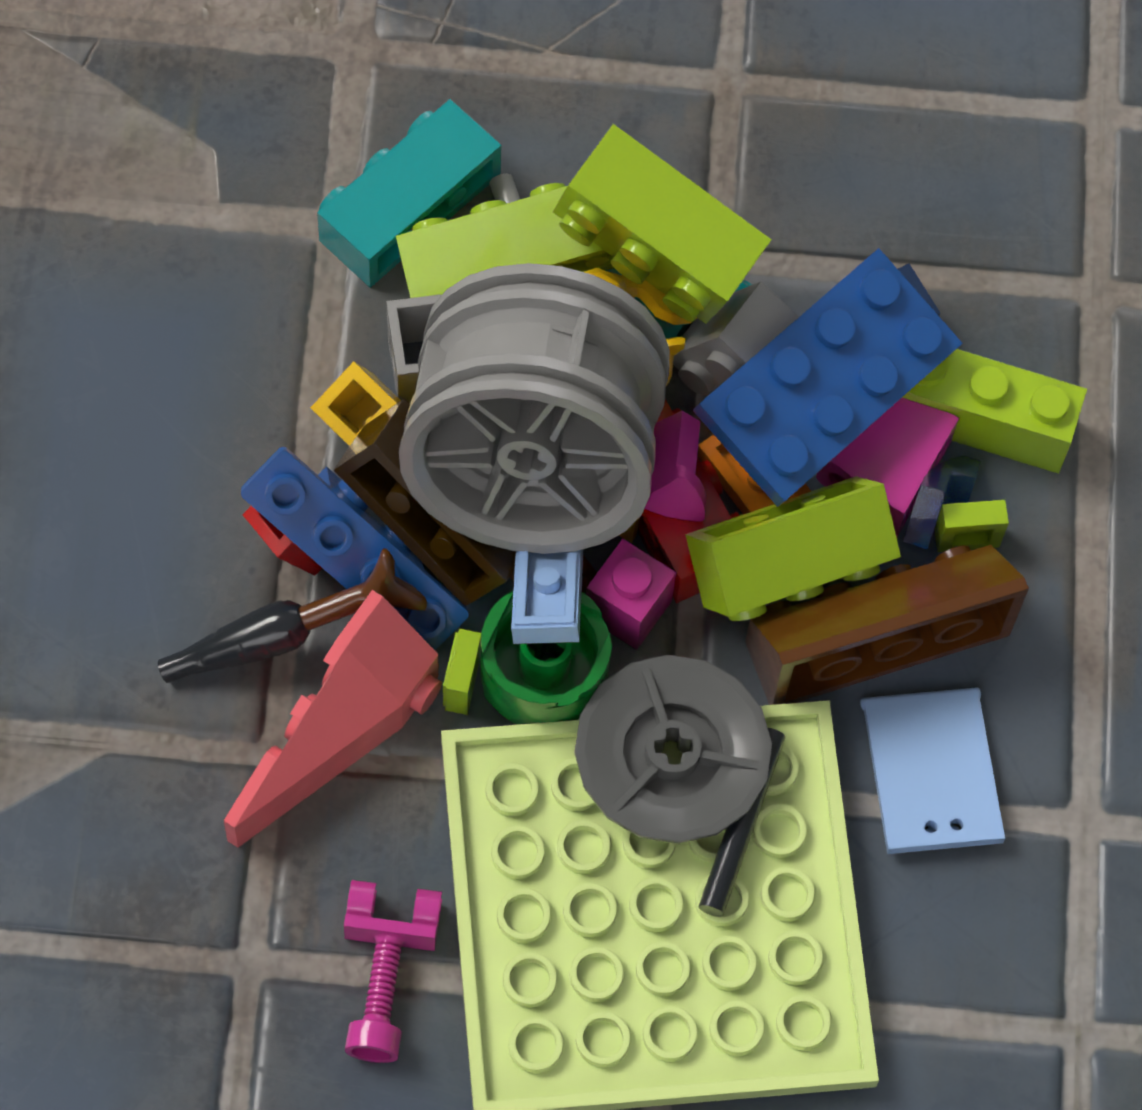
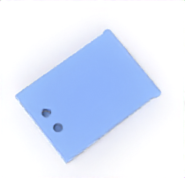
(933, 770)

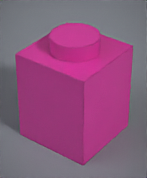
(632, 592)

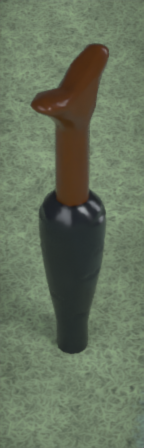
(286, 625)

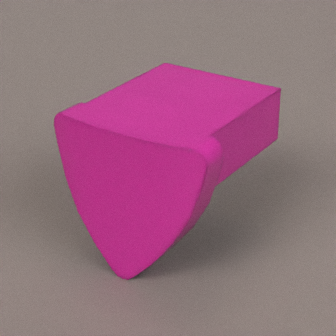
(674, 486)

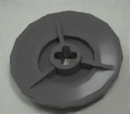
(714, 728)

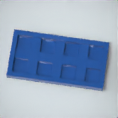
(827, 377)

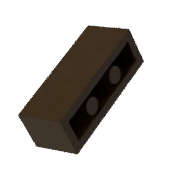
(374, 474)

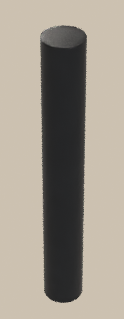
(734, 845)

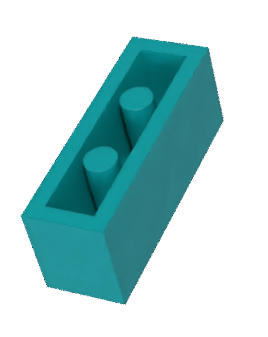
(422, 177)

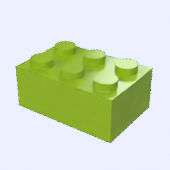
(659, 226)

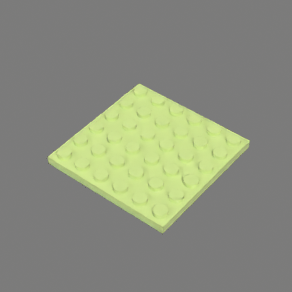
(601, 972)

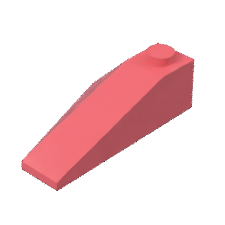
(369, 692)

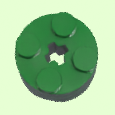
(538, 690)

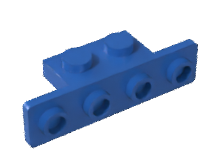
(346, 536)

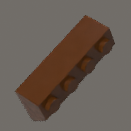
(885, 623)

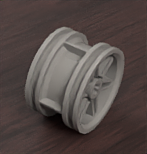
(536, 409)

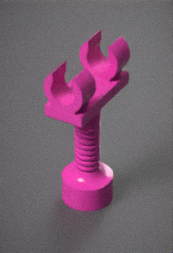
(374, 1036)

